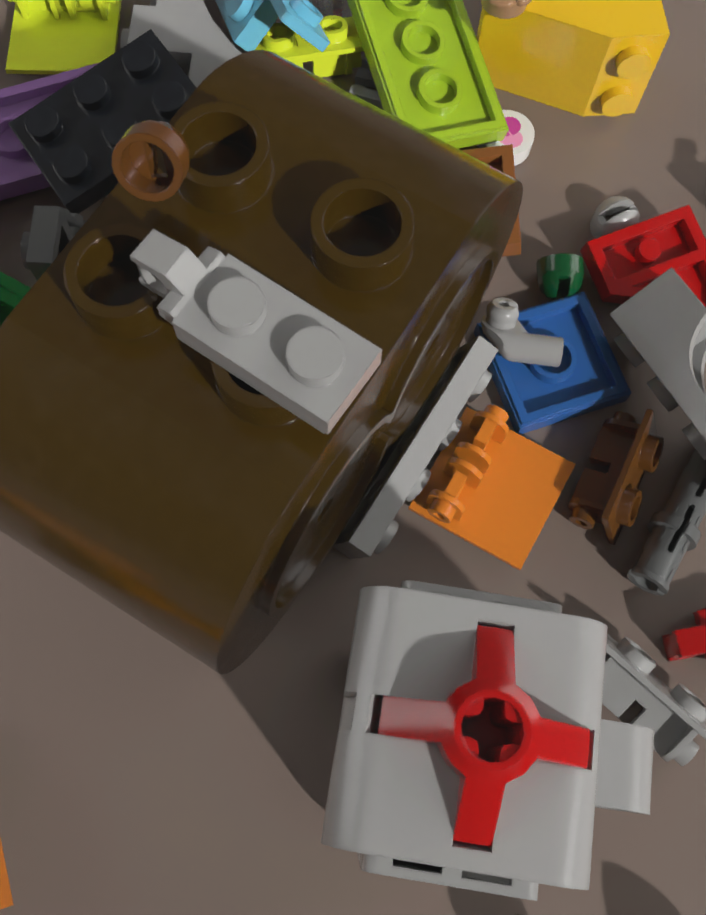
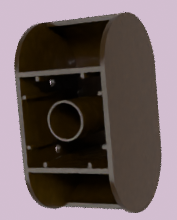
(170, 472)

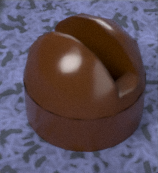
(137, 160)

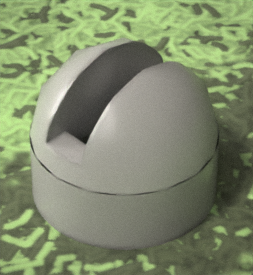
(626, 216)

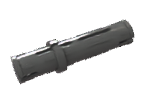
(672, 530)

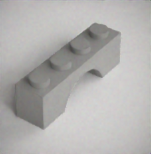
(669, 332)

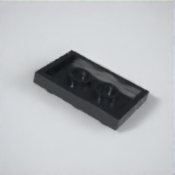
(82, 122)

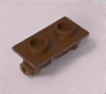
(614, 497)

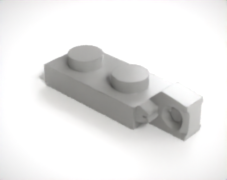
(257, 329)

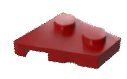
(642, 252)

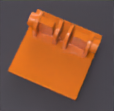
(493, 486)

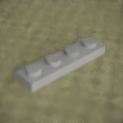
(404, 469)

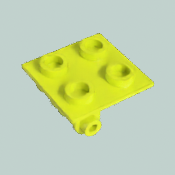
(61, 35)

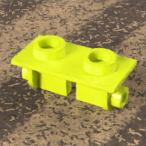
(338, 57)

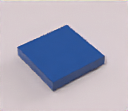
(582, 382)

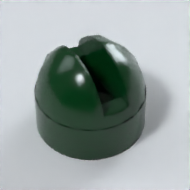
(560, 272)

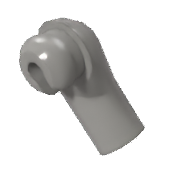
(513, 341)

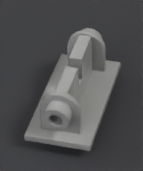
(673, 714)

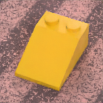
(576, 53)

